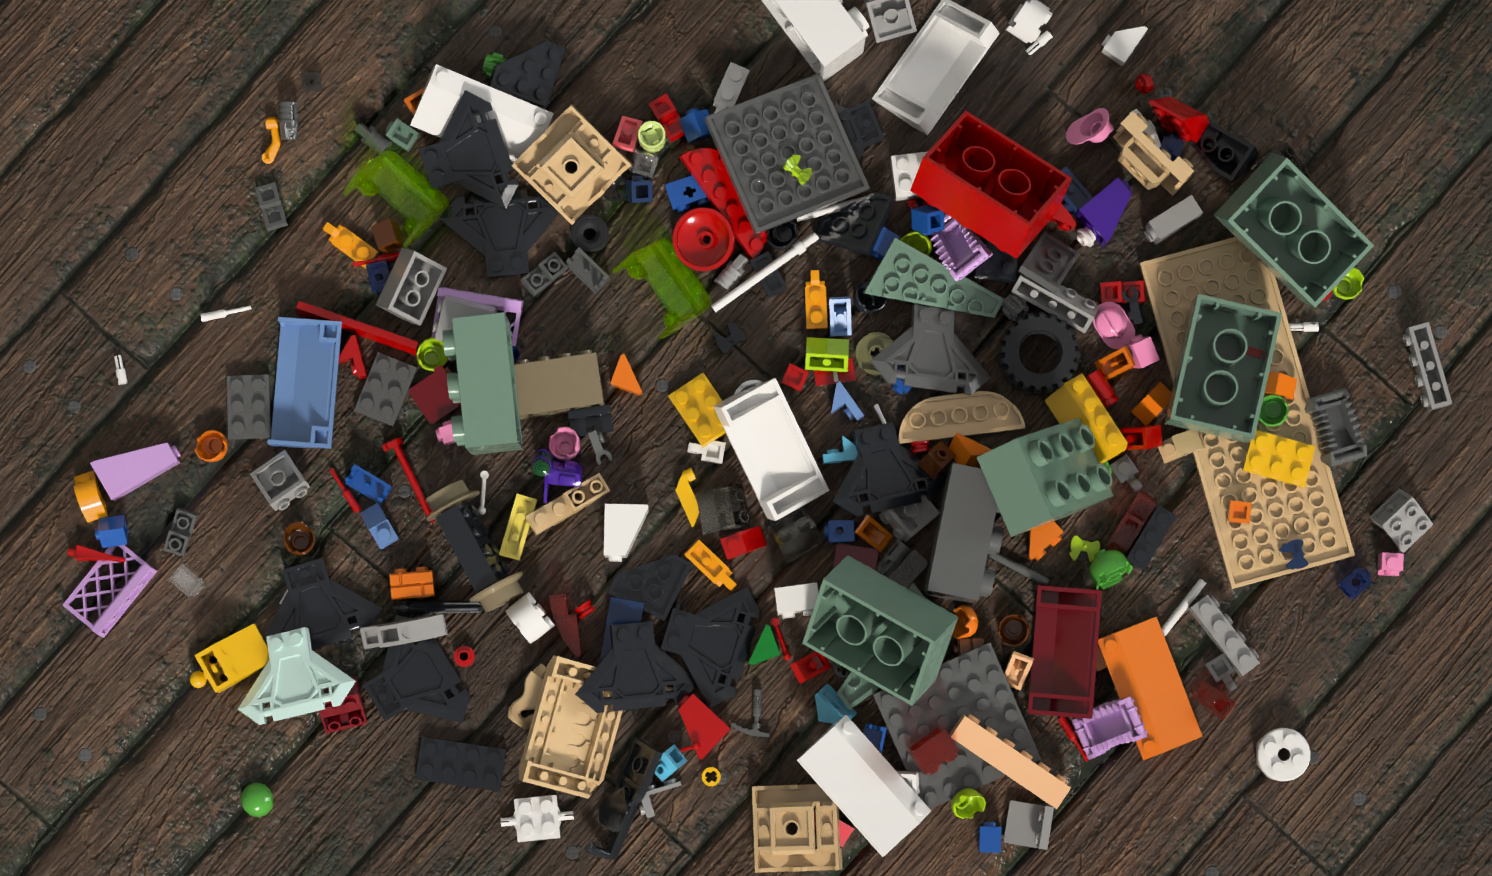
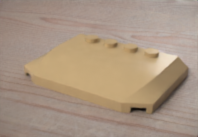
(567, 739)

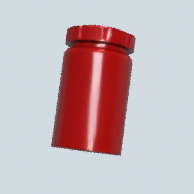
(1102, 388)

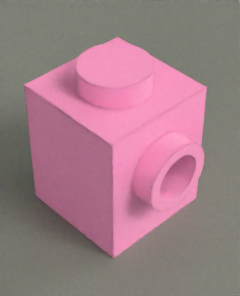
(1142, 351)

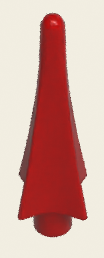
(85, 554)

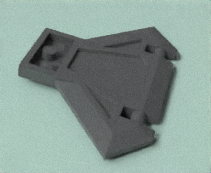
(931, 355)

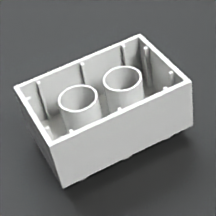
(822, 31)

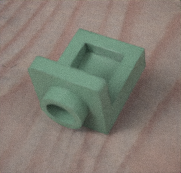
(401, 134)

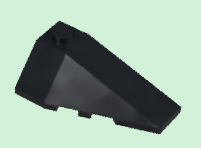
(1225, 152)

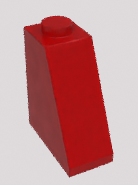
(701, 724)

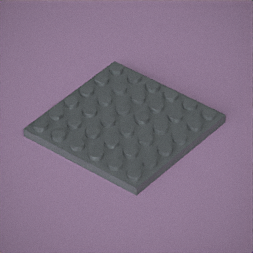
(766, 132)
(965, 686)

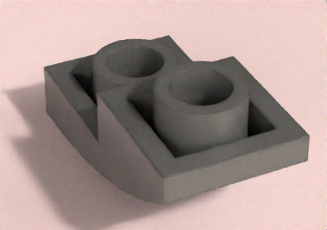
(544, 274)
(180, 532)

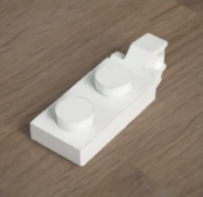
(730, 87)

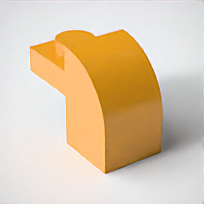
(89, 496)

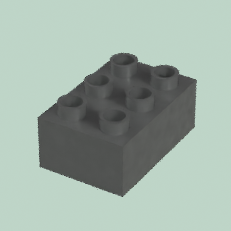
(964, 538)

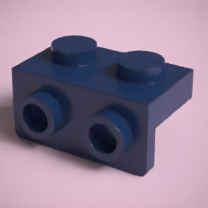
(1076, 194)

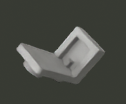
(646, 804)

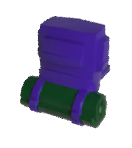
(555, 472)

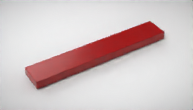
(359, 328)

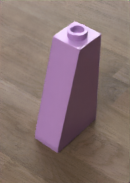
(133, 469)

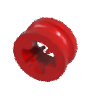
(920, 446)
(585, 609)

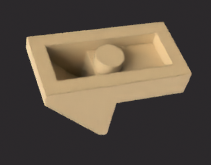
(1180, 445)

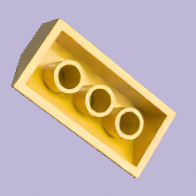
(1079, 400)

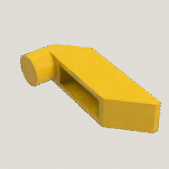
(687, 497)

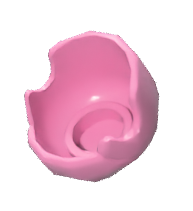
(564, 444)

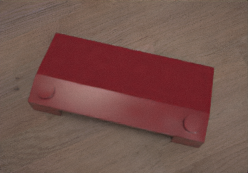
(1065, 652)

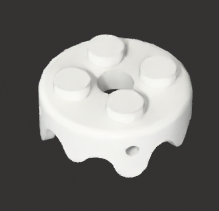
(1268, 759)

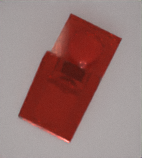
(1213, 700)

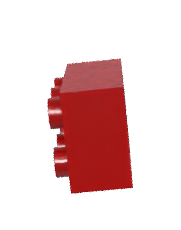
(990, 184)

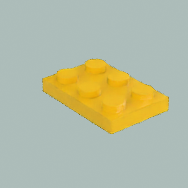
(695, 405)
(1279, 458)

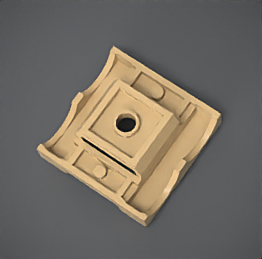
(546, 159)
(1146, 160)
(776, 848)

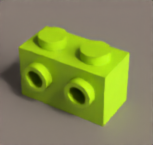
(827, 354)

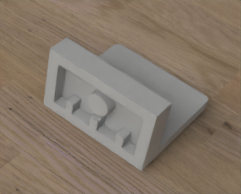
(1402, 519)
(1028, 825)

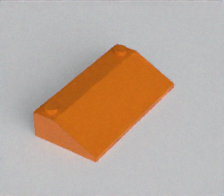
(1146, 672)

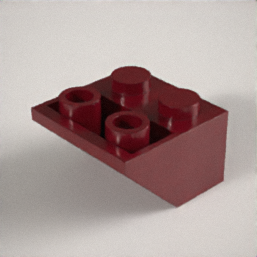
(348, 714)

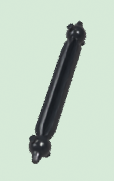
(426, 607)

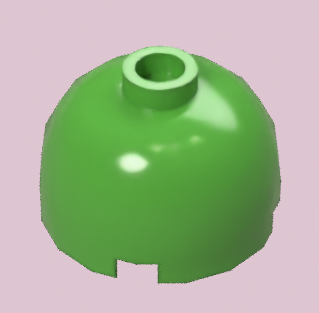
(1108, 567)

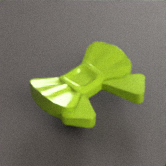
(791, 165)
(1078, 545)

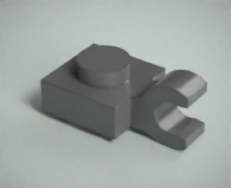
(596, 440)
(1124, 471)
(1220, 670)

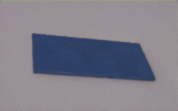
(620, 612)

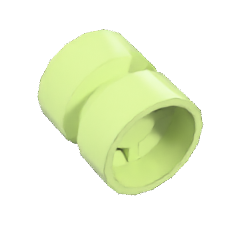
(652, 136)

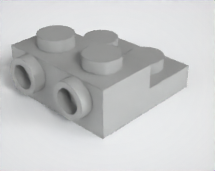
(890, 18)
(280, 481)
(910, 518)

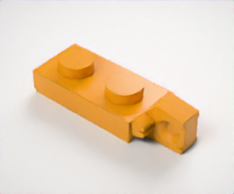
(350, 243)
(815, 302)
(710, 565)

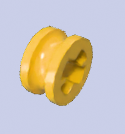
(710, 770)

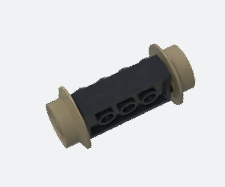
(473, 547)

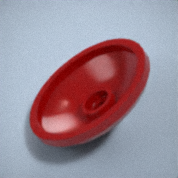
(690, 239)

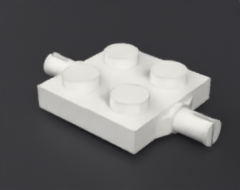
(537, 818)

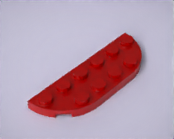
(713, 179)

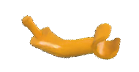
(269, 155)

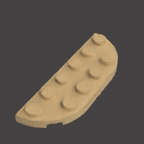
(960, 413)

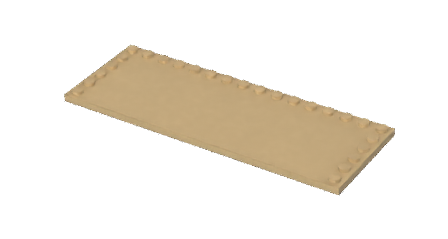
(1278, 509)

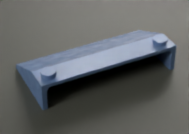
(306, 383)

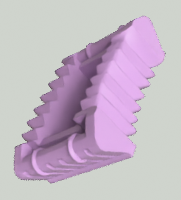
(959, 248)
(1110, 725)

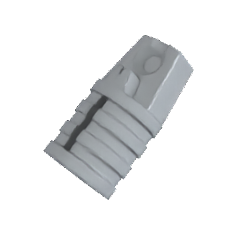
(732, 273)

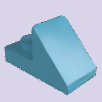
(849, 453)

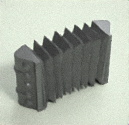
(1337, 427)

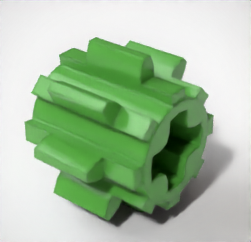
(490, 62)

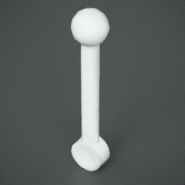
(484, 475)

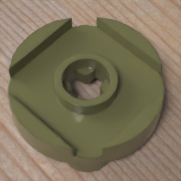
(868, 344)

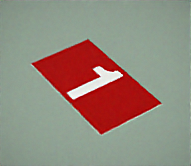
(834, 377)

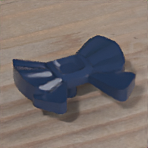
(1298, 558)

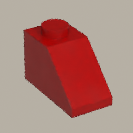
(1142, 436)
(743, 542)

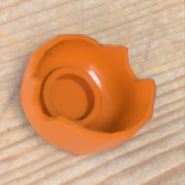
(211, 446)
(966, 623)

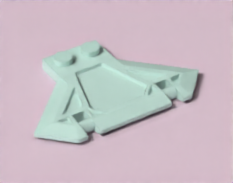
(294, 680)

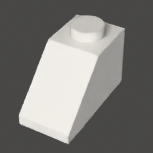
(1122, 43)

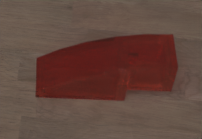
(1131, 522)
(566, 623)

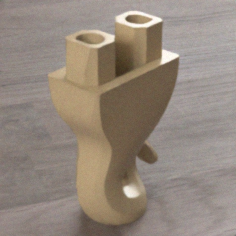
(529, 698)

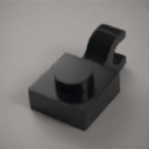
(1135, 312)

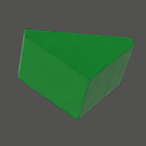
(765, 648)

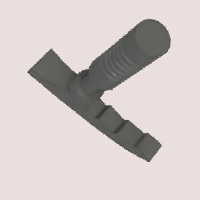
(756, 713)

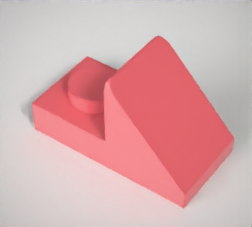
(627, 134)

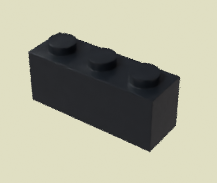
(1150, 538)

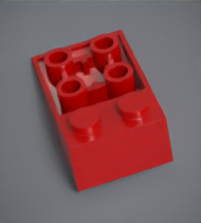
(1179, 118)

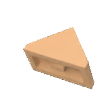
(1017, 669)

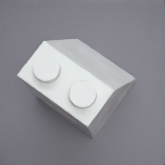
(621, 528)

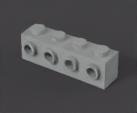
(1063, 303)
(1427, 366)
(1223, 635)

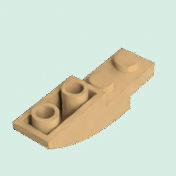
(567, 504)

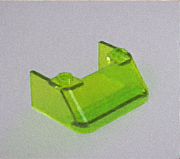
(403, 189)
(671, 282)

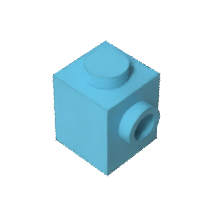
(670, 761)

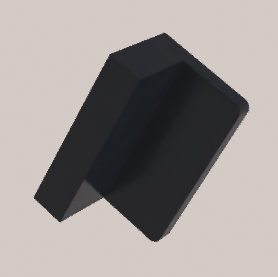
(592, 416)

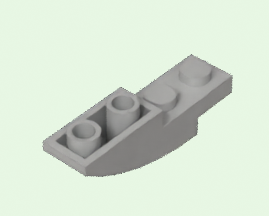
(403, 631)

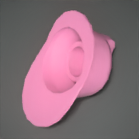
(1090, 127)
(1113, 325)

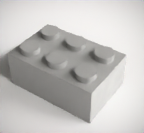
(411, 286)

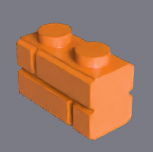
(412, 584)

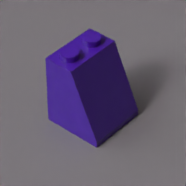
(1105, 210)

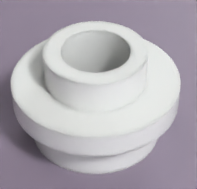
(1086, 237)

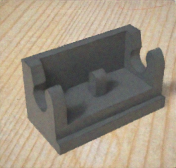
(587, 270)

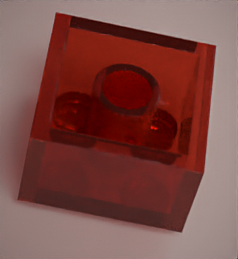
(933, 750)

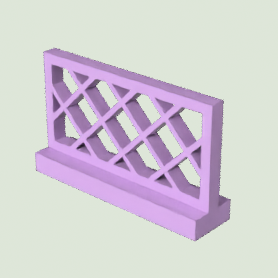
(501, 303)
(120, 602)

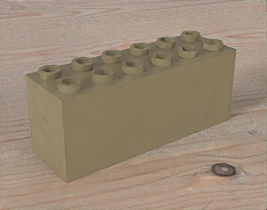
(558, 384)

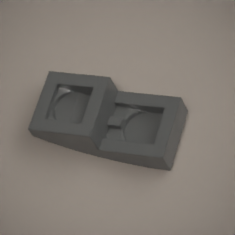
(271, 206)

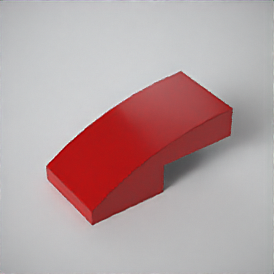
(667, 116)
(1113, 291)

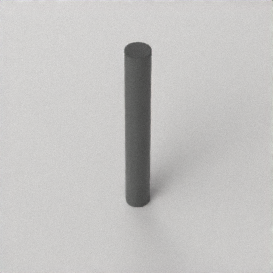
(1020, 569)

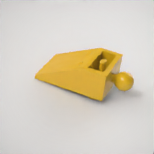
(236, 658)

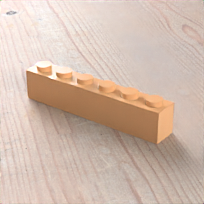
(1010, 761)

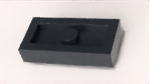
(773, 283)

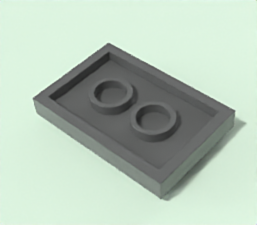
(1049, 262)
(385, 389)
(249, 407)

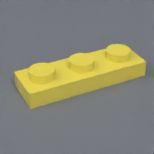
(517, 527)

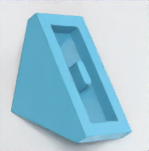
(830, 706)

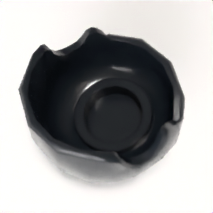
(783, 235)
(865, 302)

